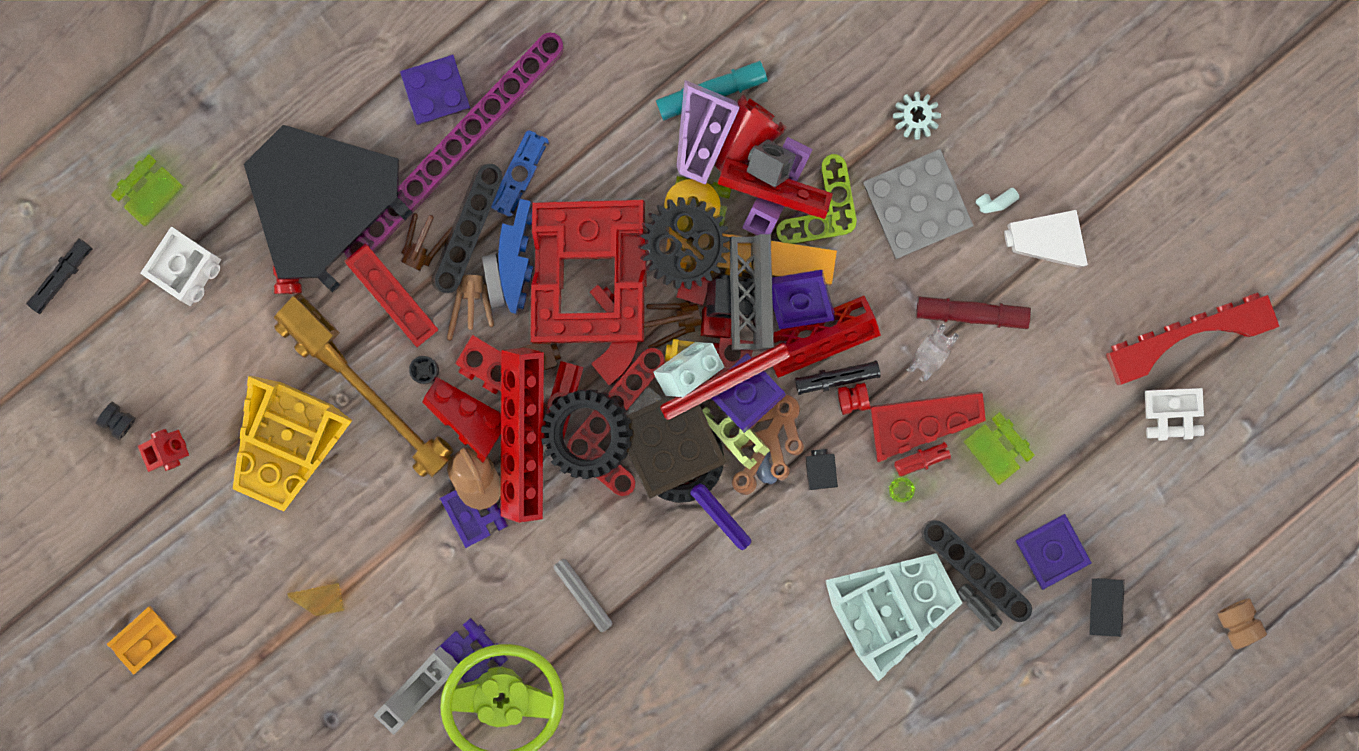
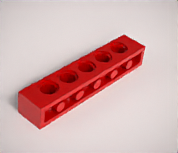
(521, 434)

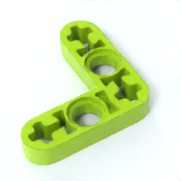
(830, 227)

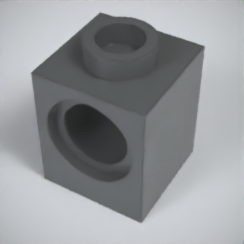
(770, 162)

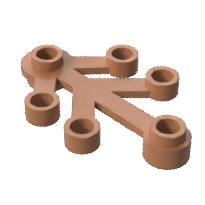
(771, 440)

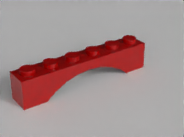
(1246, 319)

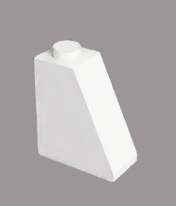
(1049, 238)

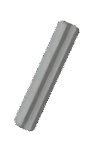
(582, 595)

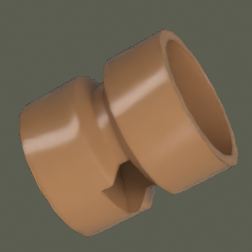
(1242, 624)

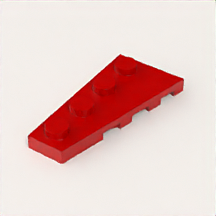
(916, 422)

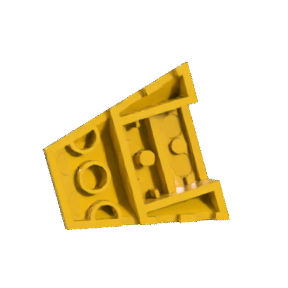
(283, 440)

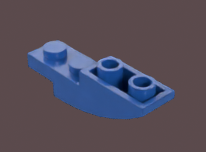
(512, 268)

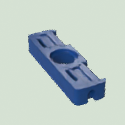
(527, 155)

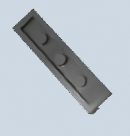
(761, 292)

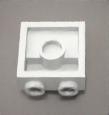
(181, 267)

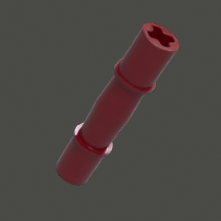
(973, 312)

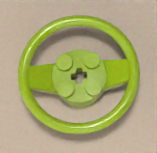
(518, 701)

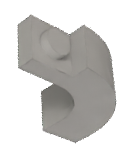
(416, 690)

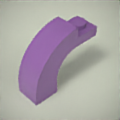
(766, 213)

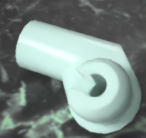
(1000, 203)

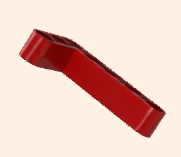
(629, 397)

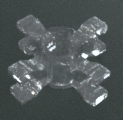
(932, 352)

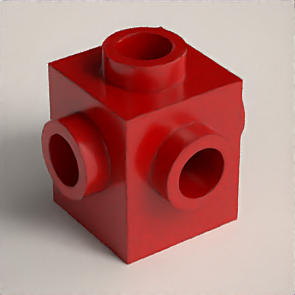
(163, 450)

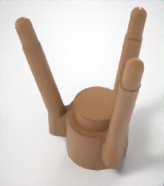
(470, 289)

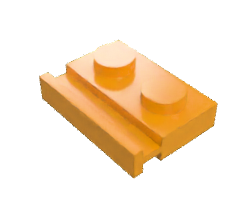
(142, 640)

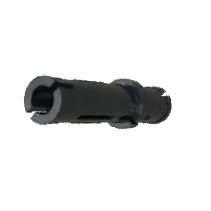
(53, 283)
(838, 377)

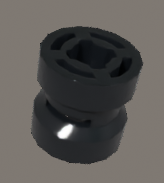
(420, 367)
(117, 422)

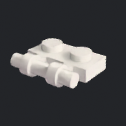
(1174, 404)

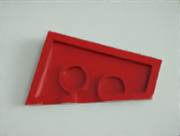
(468, 417)

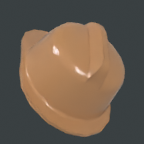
(473, 480)

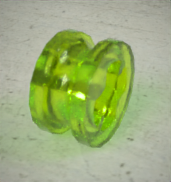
(908, 495)

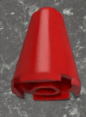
(750, 128)

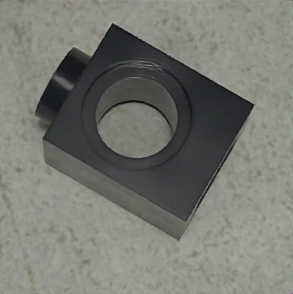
(821, 470)

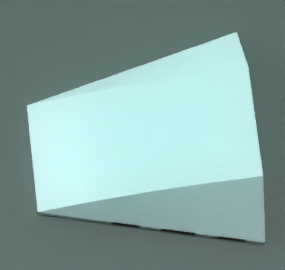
(892, 608)

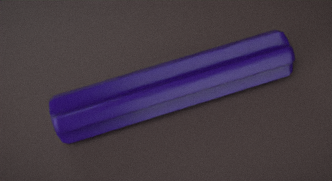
(721, 516)

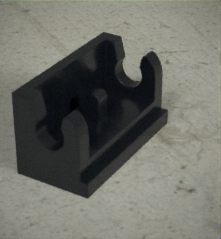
(1107, 607)

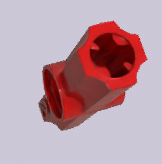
(566, 382)

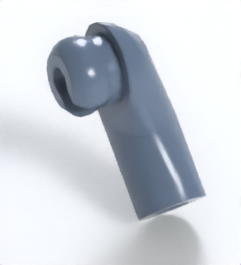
(764, 471)

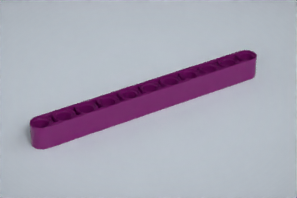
(468, 141)

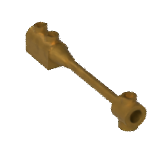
(316, 338)

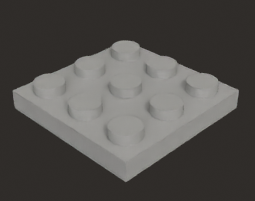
(918, 204)

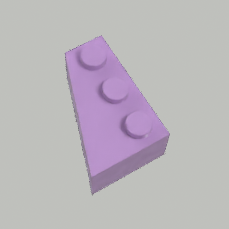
(703, 129)

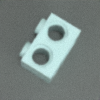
(688, 369)

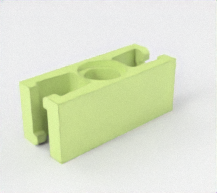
(735, 444)

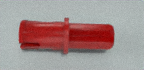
(922, 459)

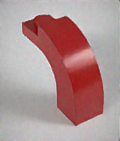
(619, 355)

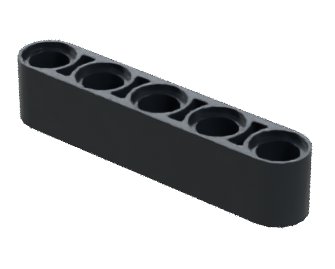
(477, 218)
(989, 576)

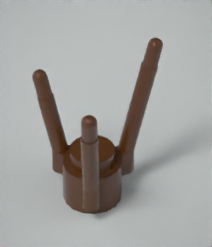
(415, 254)
(686, 316)

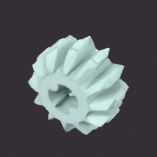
(926, 114)

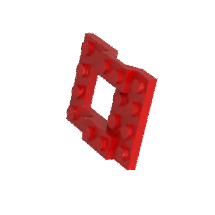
(588, 232)

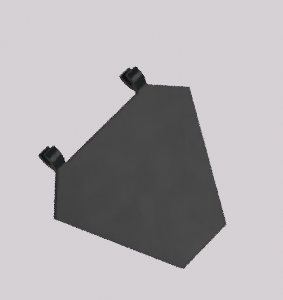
(318, 199)

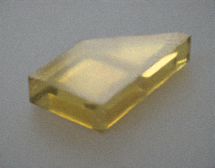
(320, 599)

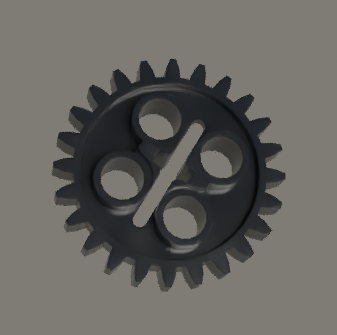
(668, 262)

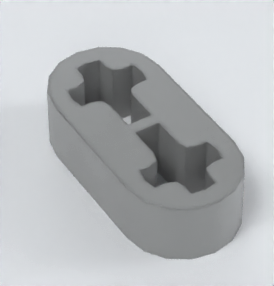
(493, 281)

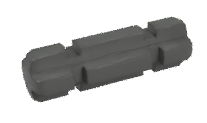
(979, 607)

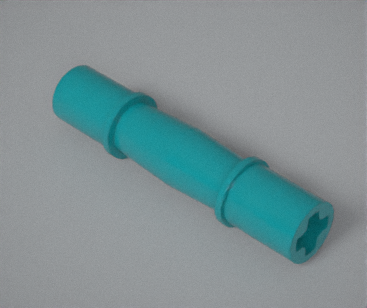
(725, 85)

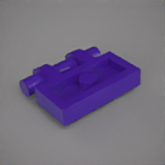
(468, 521)
(460, 648)

